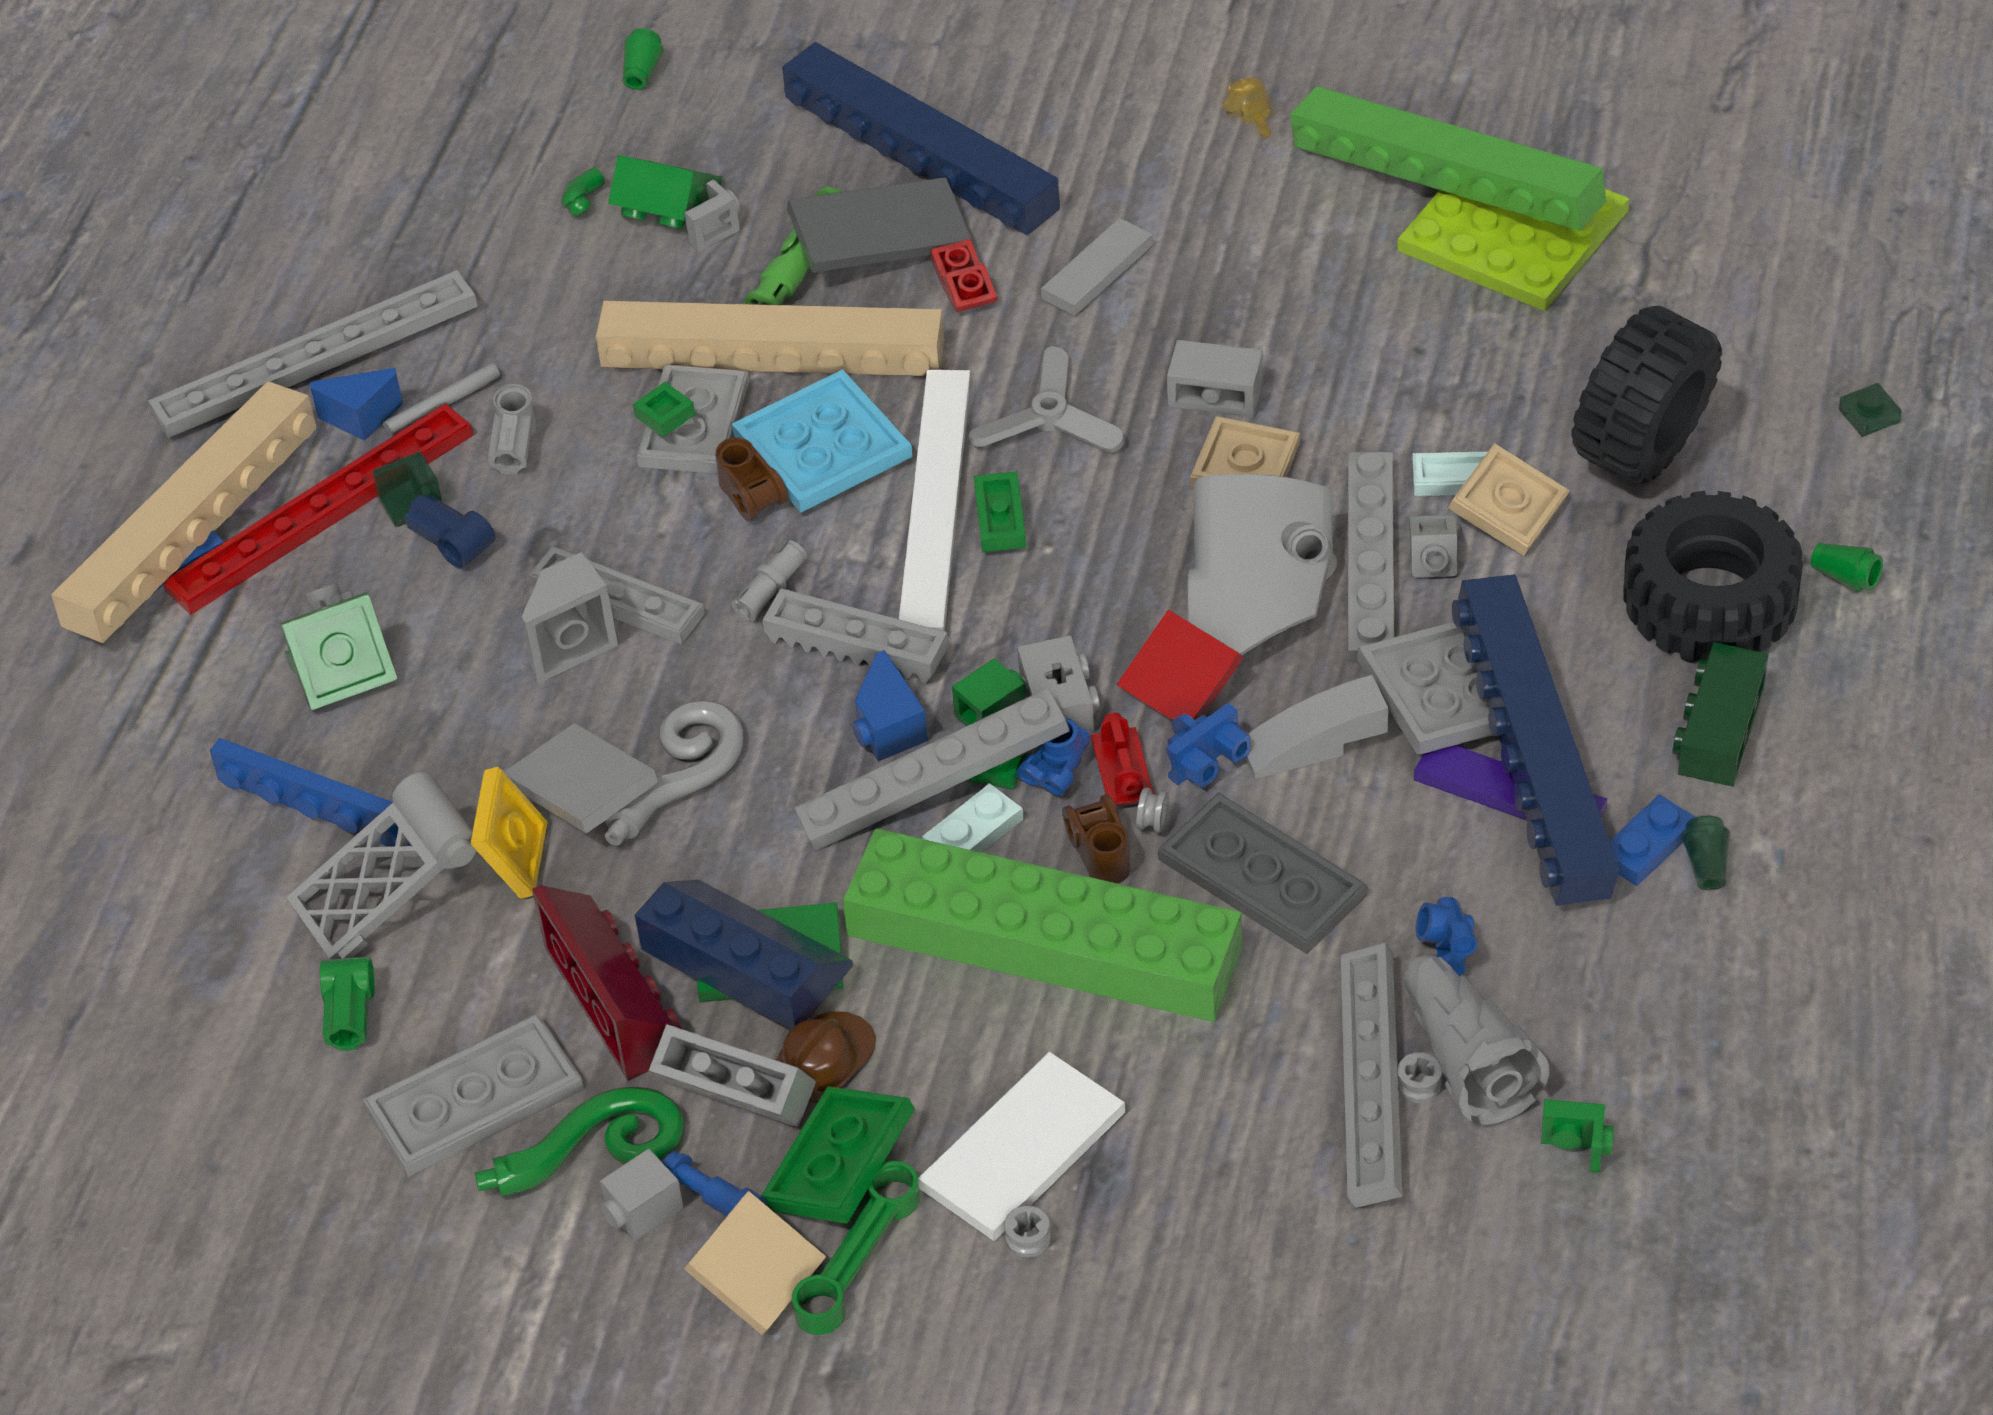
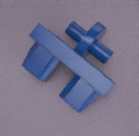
(1201, 741)

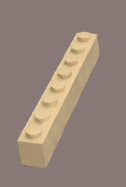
(771, 337)
(184, 512)

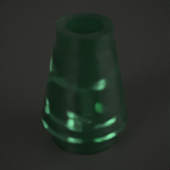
(1707, 850)

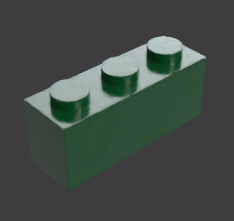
(1720, 714)

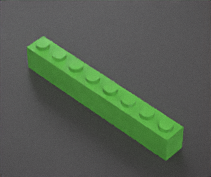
(1449, 158)

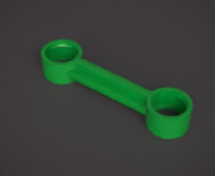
(855, 1249)

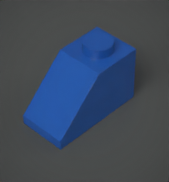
(888, 711)

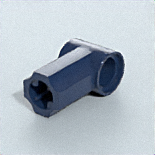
(457, 535)

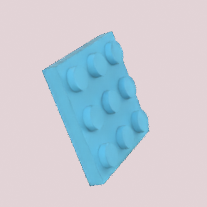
(824, 439)

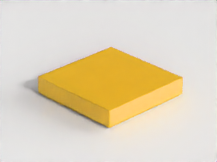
(509, 832)

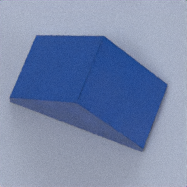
(357, 401)

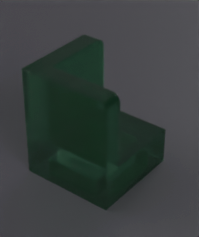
(402, 482)

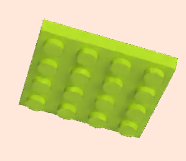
(1505, 248)

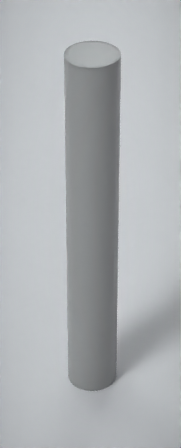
(447, 395)

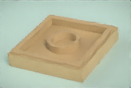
(1245, 449)
(1508, 499)
(754, 1262)

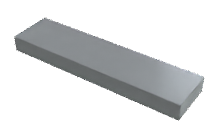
(638, 601)

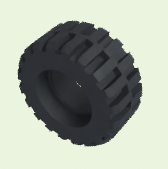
(1646, 394)
(1720, 535)

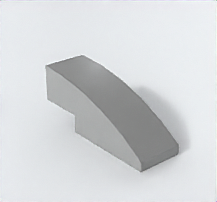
(1318, 728)

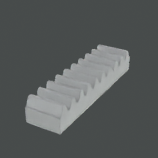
(854, 633)

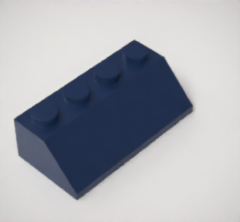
(739, 950)

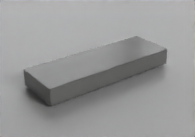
(1096, 266)

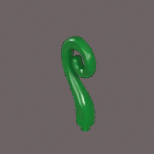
(534, 1165)

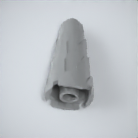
(1480, 1051)

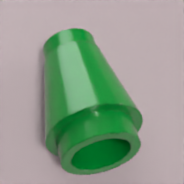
(641, 56)
(1849, 565)

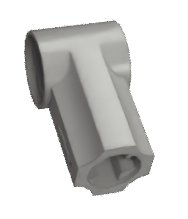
(511, 429)

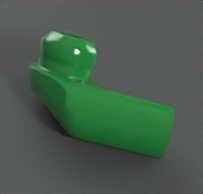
(578, 188)

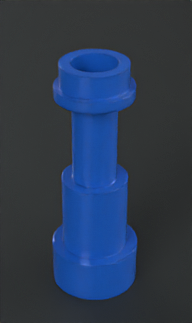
(714, 1191)

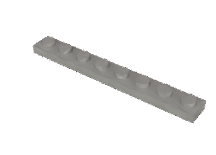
(313, 353)

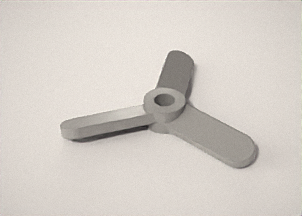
(1052, 413)

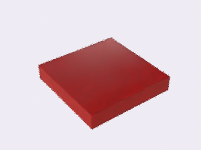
(1179, 669)

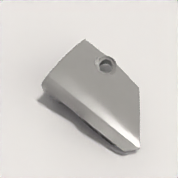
(1252, 554)

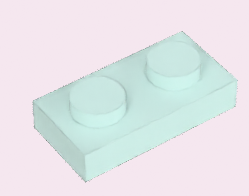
(978, 821)

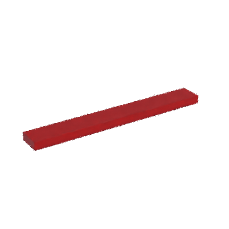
(310, 512)

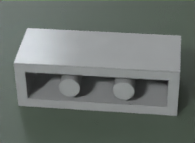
(732, 1075)

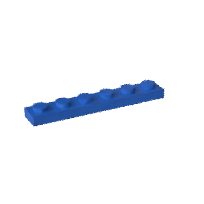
(299, 789)

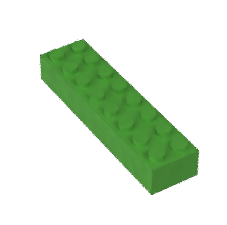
(1044, 924)

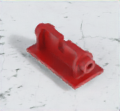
(1120, 760)

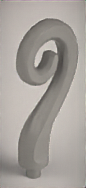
(678, 784)

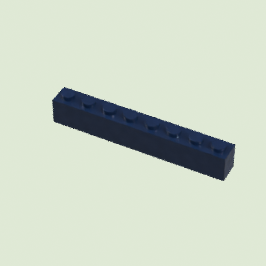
(921, 138)
(1535, 741)

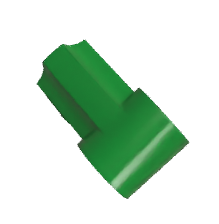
(345, 991)

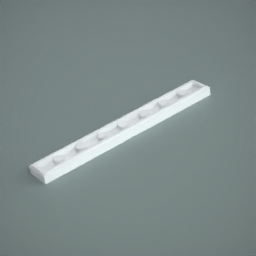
(935, 498)

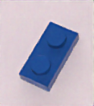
(1649, 838)

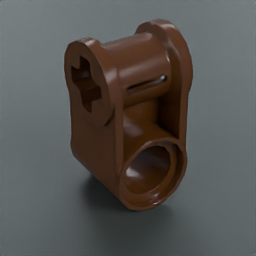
(747, 477)
(1099, 839)

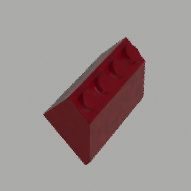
(603, 977)

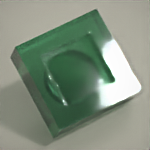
(1870, 409)

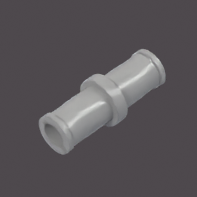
(769, 580)

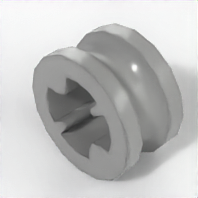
(1152, 810)
(1419, 1091)
(1023, 1245)

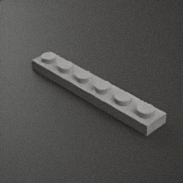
(1370, 549)
(931, 769)
(1370, 1076)

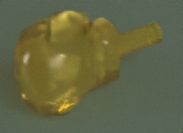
(1249, 100)

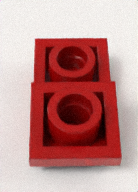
(963, 276)

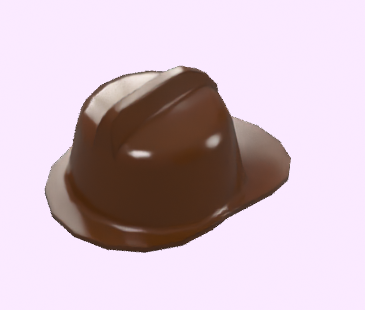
(829, 1049)

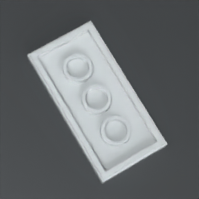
(1021, 1145)

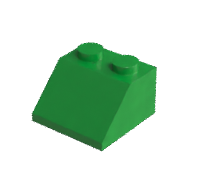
(657, 189)

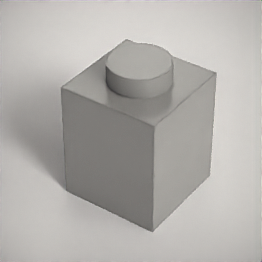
(640, 1195)

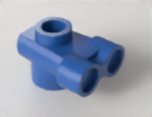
(1055, 761)
(1448, 929)

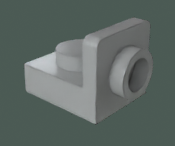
(714, 218)
(1433, 546)

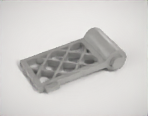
(436, 835)

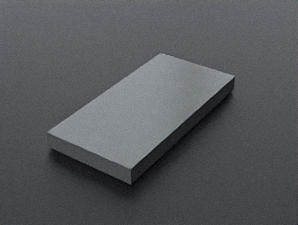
(473, 1094)

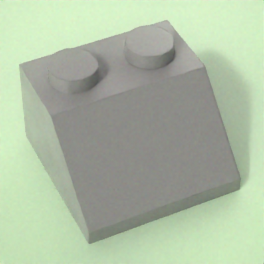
(567, 617)

